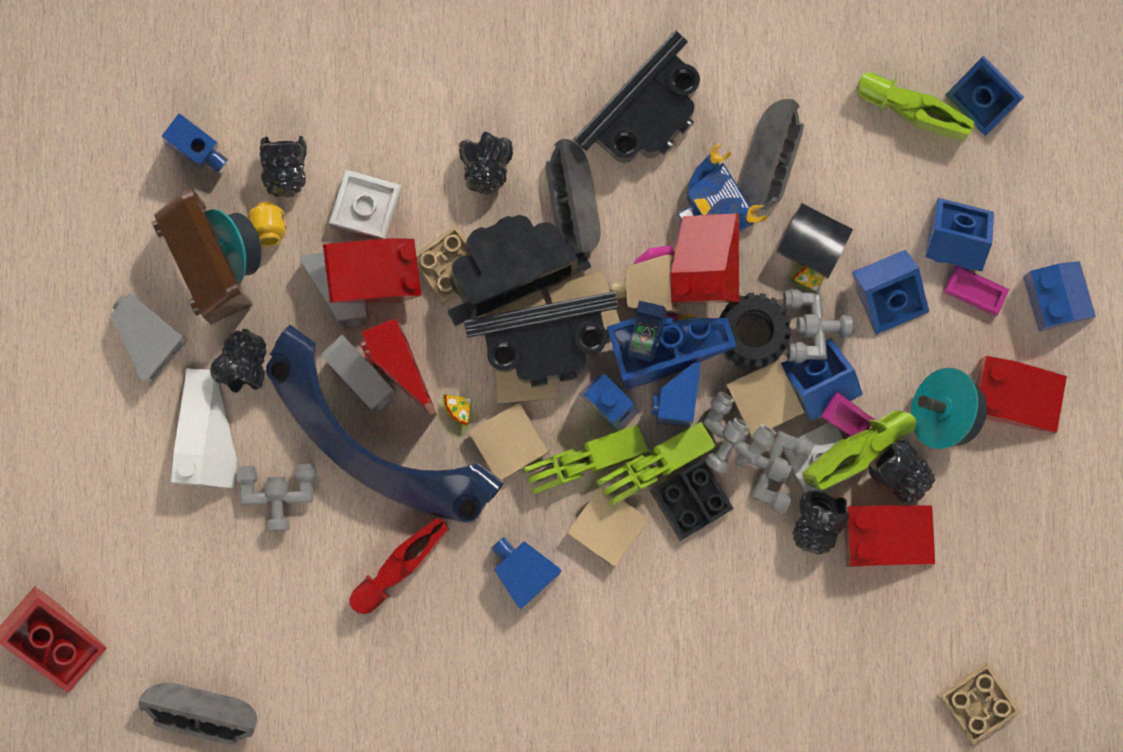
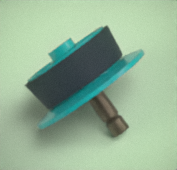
(237, 240)
(948, 409)

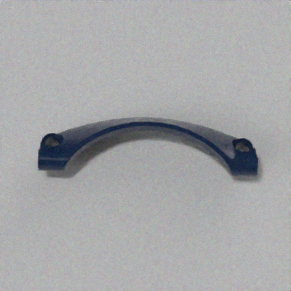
(424, 490)

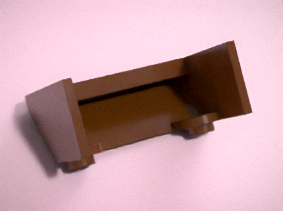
(200, 258)

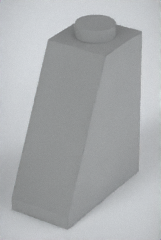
(346, 313)
(146, 337)
(358, 374)

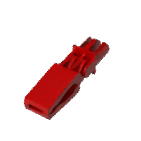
(371, 591)

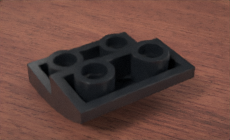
(814, 241)
(691, 499)

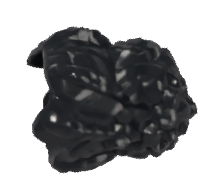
(486, 162)
(283, 166)
(240, 361)
(903, 472)
(819, 522)

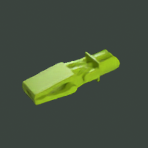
(913, 106)
(856, 452)
(600, 453)
(668, 456)

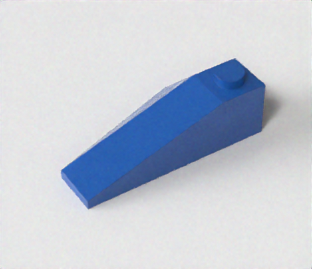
(680, 346)

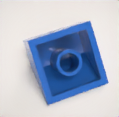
(960, 235)
(891, 291)
(1058, 295)
(820, 379)
(678, 398)

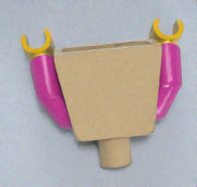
(650, 281)

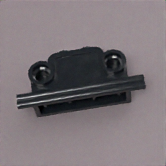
(647, 108)
(510, 264)
(545, 339)

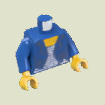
(715, 192)

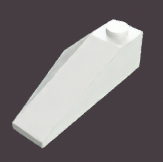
(203, 440)

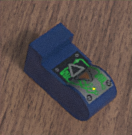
(647, 331)

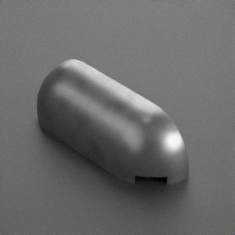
(772, 154)
(573, 196)
(199, 712)

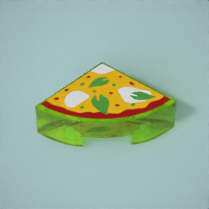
(807, 279)
(458, 408)

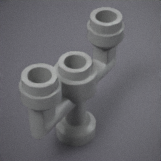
(813, 326)
(734, 435)
(777, 469)
(276, 491)

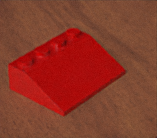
(390, 351)

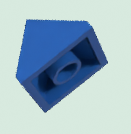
(984, 95)

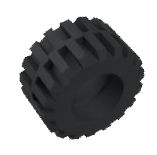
(776, 319)

